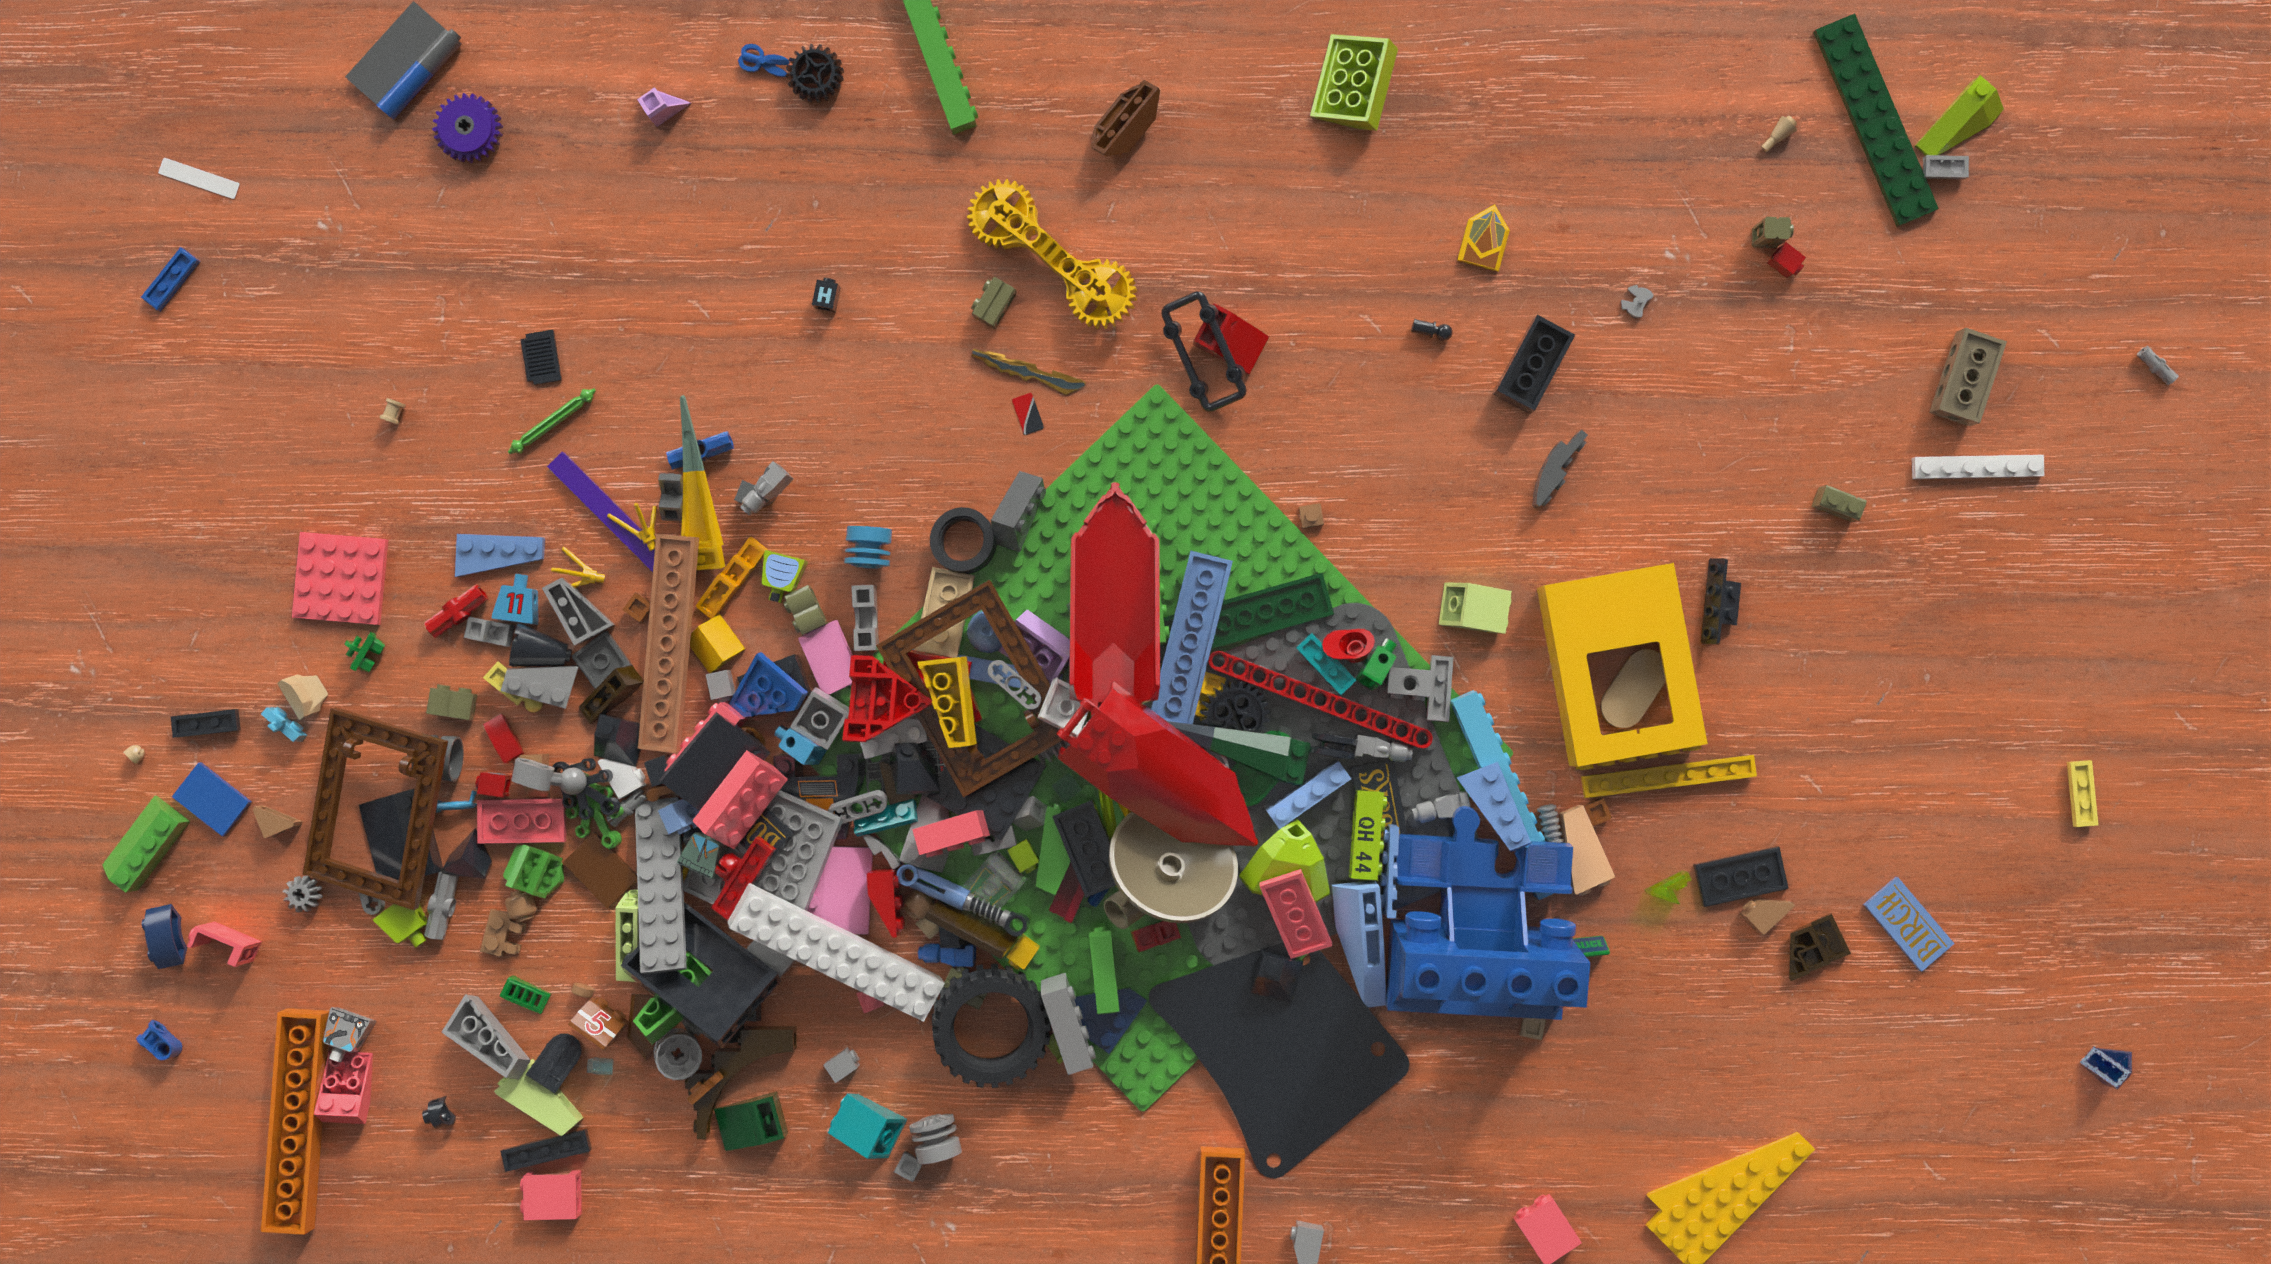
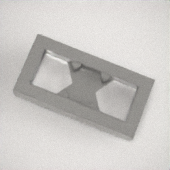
(1946, 167)

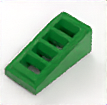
(513, 980)

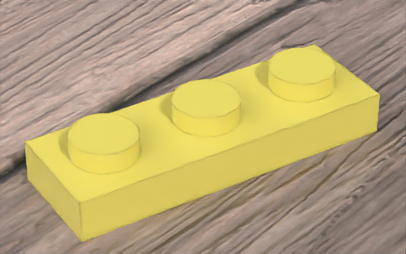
(2082, 793)

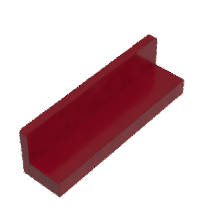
(1068, 896)

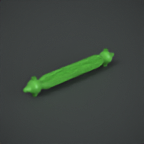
(551, 421)

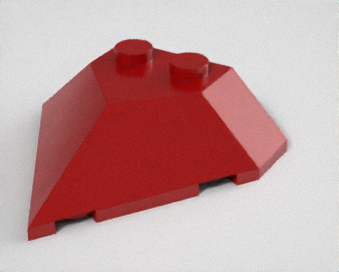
(878, 699)

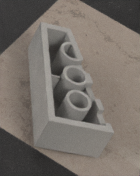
(1066, 1023)

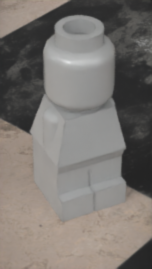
(767, 487)
(1378, 748)
(1442, 807)

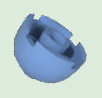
(982, 635)

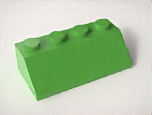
(144, 845)

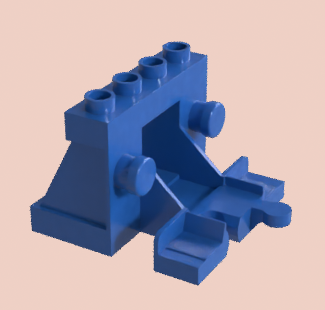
(1480, 949)

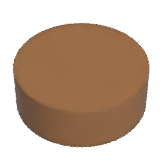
(582, 990)

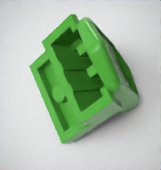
(534, 871)

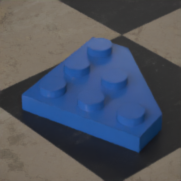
(766, 690)

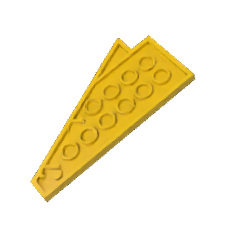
(1712, 1204)

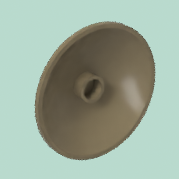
(1166, 876)

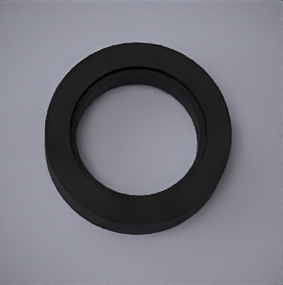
(952, 517)

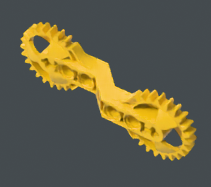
(1052, 254)

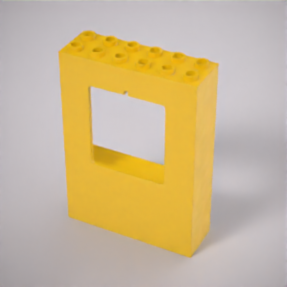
(1609, 615)

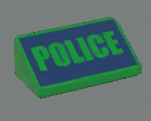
(1592, 946)

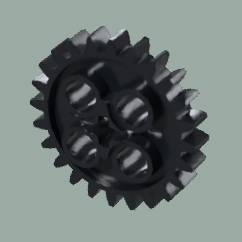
(1252, 708)

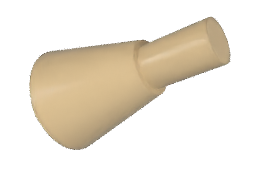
(1783, 129)

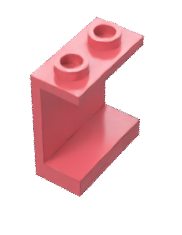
(244, 946)
(551, 1196)
(1547, 1229)

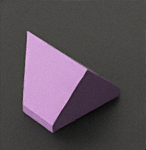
(661, 106)

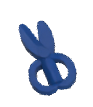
(768, 62)

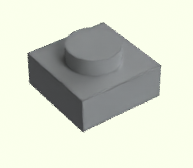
(908, 1166)

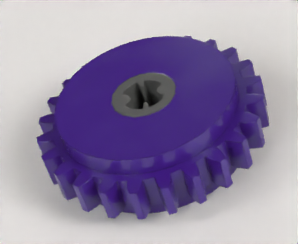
(457, 117)

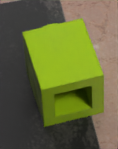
(1024, 856)

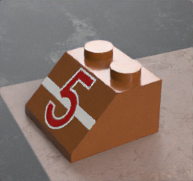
(599, 1022)

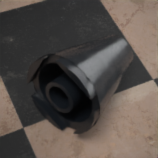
(537, 649)

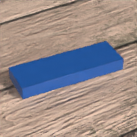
(170, 279)

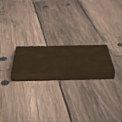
(972, 928)

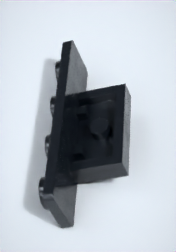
(1721, 601)

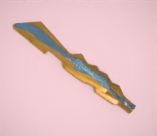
(1026, 370)

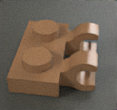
(497, 934)

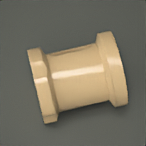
(392, 411)

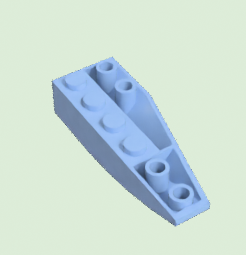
(1361, 936)

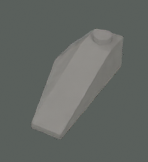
(928, 813)

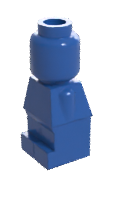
(952, 956)

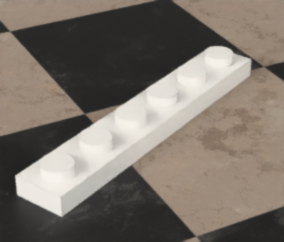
(1977, 466)

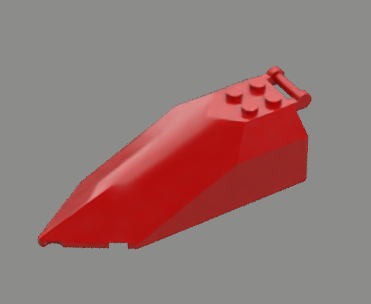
(1114, 603)
(1156, 771)

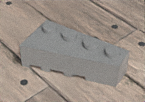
(485, 1037)

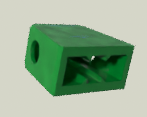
(1374, 672)

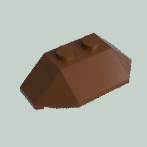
(1126, 120)

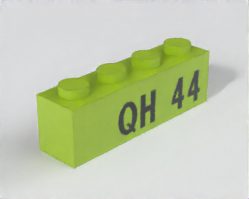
(1366, 835)

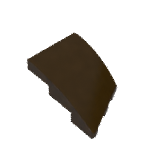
(1816, 946)

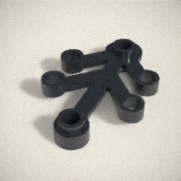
(605, 802)

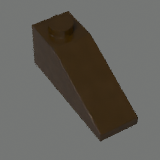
(611, 692)

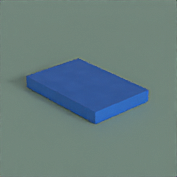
(211, 799)

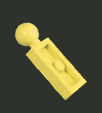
(496, 677)

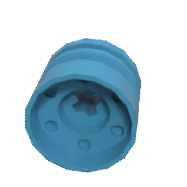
(868, 546)

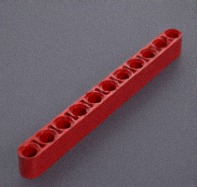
(1330, 700)

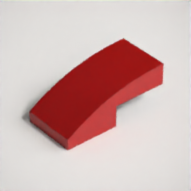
(503, 739)
(1154, 935)

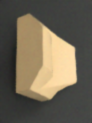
(303, 694)

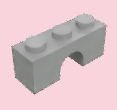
(866, 617)

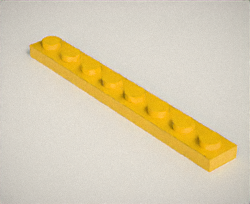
(1668, 776)

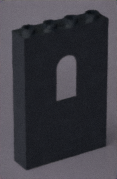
(726, 996)

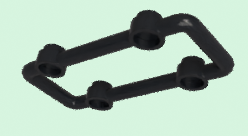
(1173, 330)

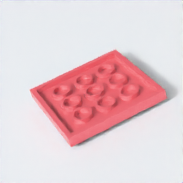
(340, 578)

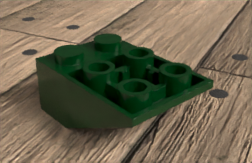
(751, 1122)

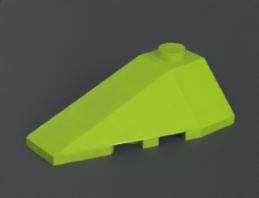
(1967, 115)

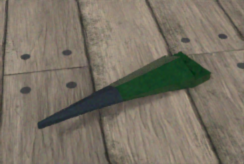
(1266, 753)

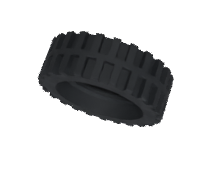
(999, 1068)

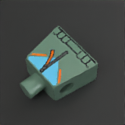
(703, 854)

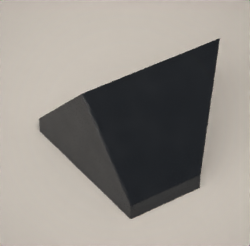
(469, 859)

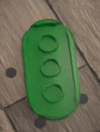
(1253, 784)

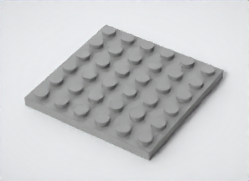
(797, 867)

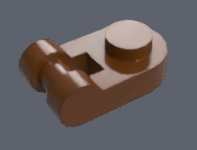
(656, 793)

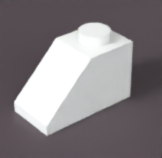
(625, 777)

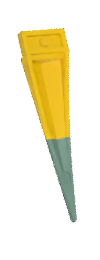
(698, 509)

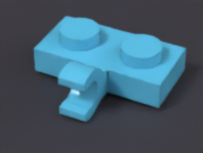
(281, 723)

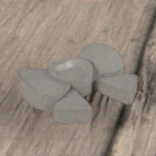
(1635, 308)

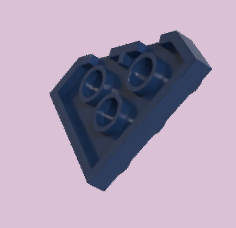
(1107, 1029)

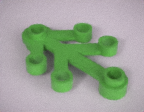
(598, 817)

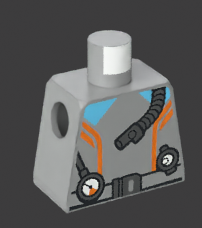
(346, 1032)

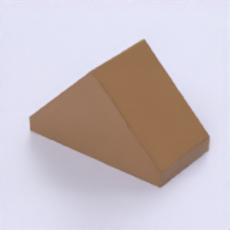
(274, 822)

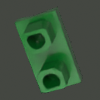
(360, 661)

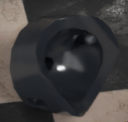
(438, 1113)

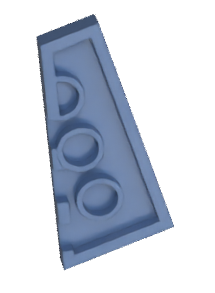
(492, 552)
(1493, 798)
(1391, 837)

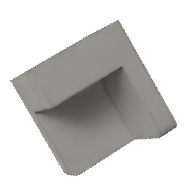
(1031, 814)

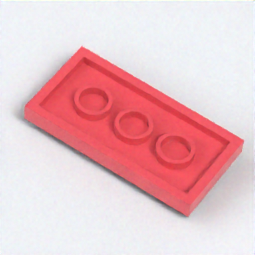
(521, 821)
(1295, 914)

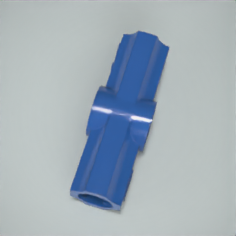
(713, 446)

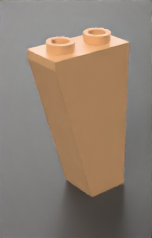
(1589, 861)

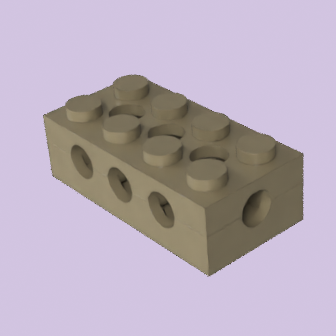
(1981, 375)

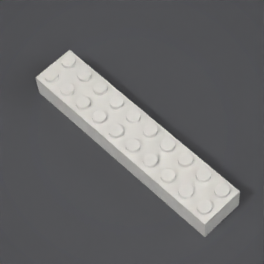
(835, 952)

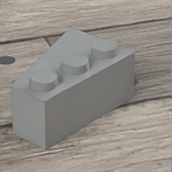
(542, 684)

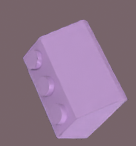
(1046, 644)

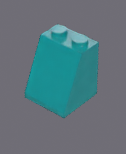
(867, 1126)

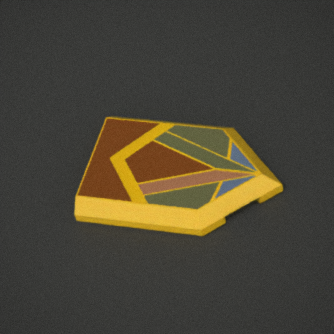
(1484, 240)

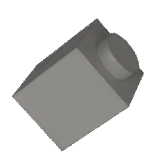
(721, 685)
(842, 1064)

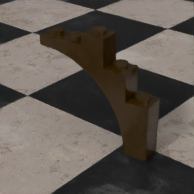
(755, 1044)

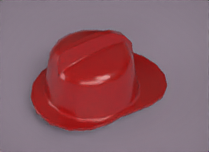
(1349, 644)

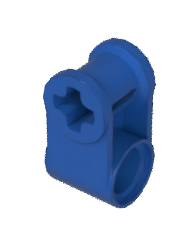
(155, 1041)

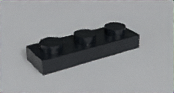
(205, 723)

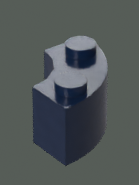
(164, 936)

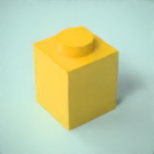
(1022, 952)

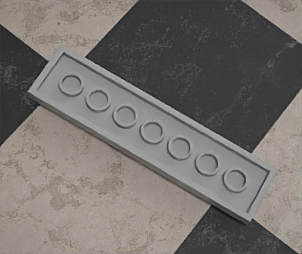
(659, 891)

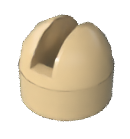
(135, 753)

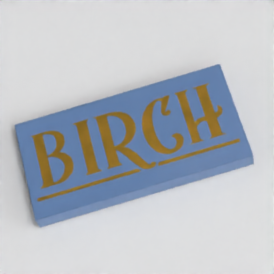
(1908, 924)

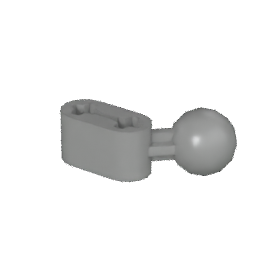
(542, 776)

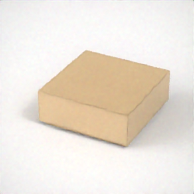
(1532, 1028)

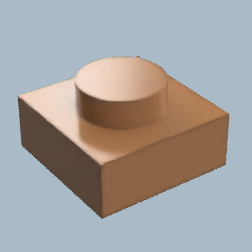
(1311, 515)

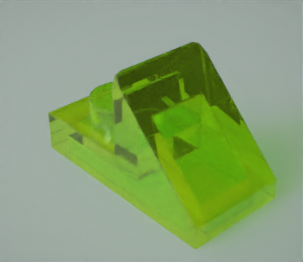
(1665, 888)

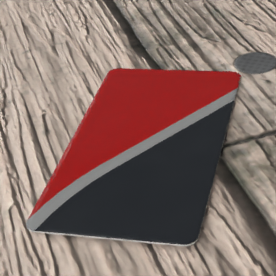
(1027, 413)

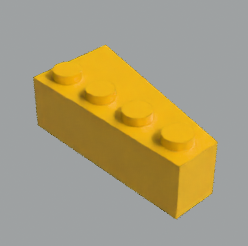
(951, 698)

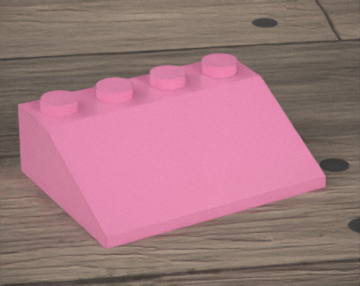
(843, 890)

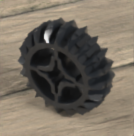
(807, 77)

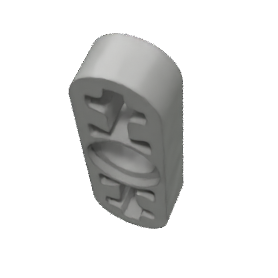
(1006, 669)
(863, 800)

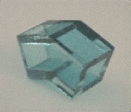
(600, 1066)

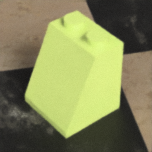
(1475, 607)

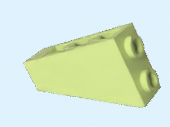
(626, 930)
(538, 1102)

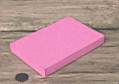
(828, 657)

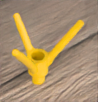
(647, 534)
(588, 575)

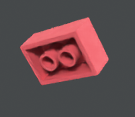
(951, 833)

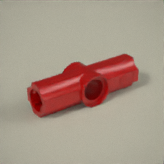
(456, 611)

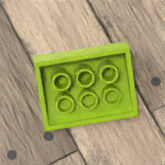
(1354, 81)

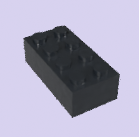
(1533, 364)

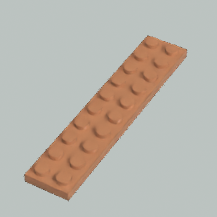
(668, 643)

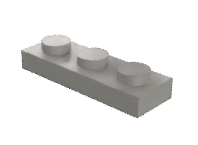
(1439, 703)

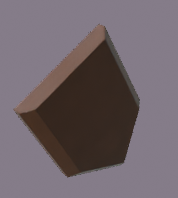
(638, 1002)

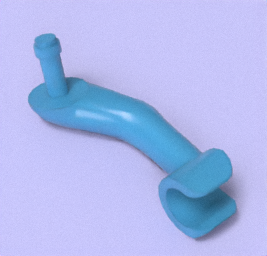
(457, 805)

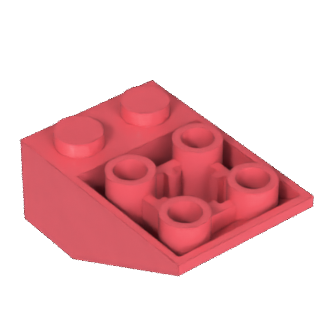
(345, 1089)

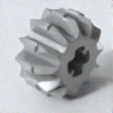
(297, 899)

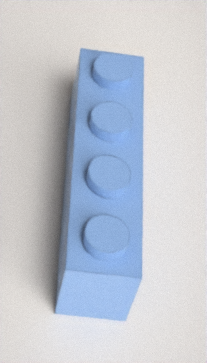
(1308, 794)

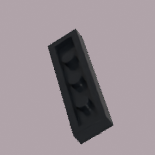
(546, 1150)

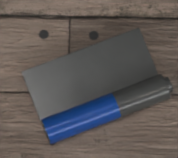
(404, 60)

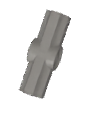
(441, 906)

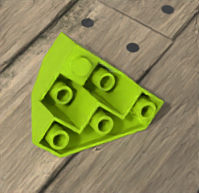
(1286, 852)

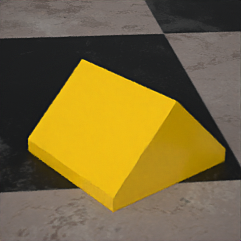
(715, 643)

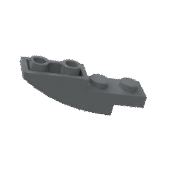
(1551, 474)

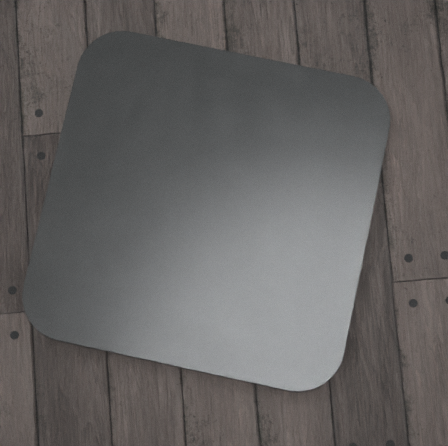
(1245, 919)

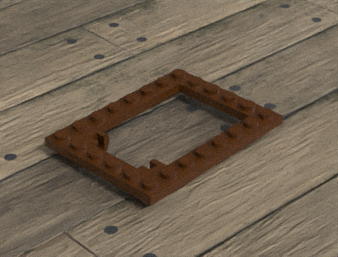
(428, 754)
(966, 764)

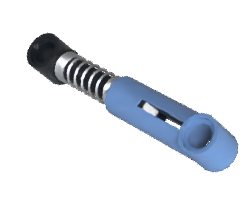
(961, 898)

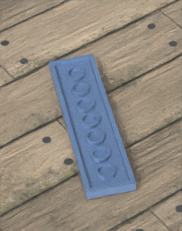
(1191, 637)

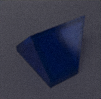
(2109, 1065)

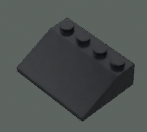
(709, 760)
(386, 831)

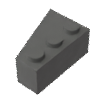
(1017, 511)

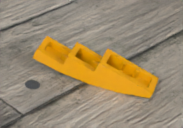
(731, 578)

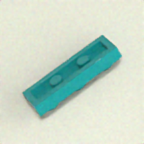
(1328, 667)
(891, 817)

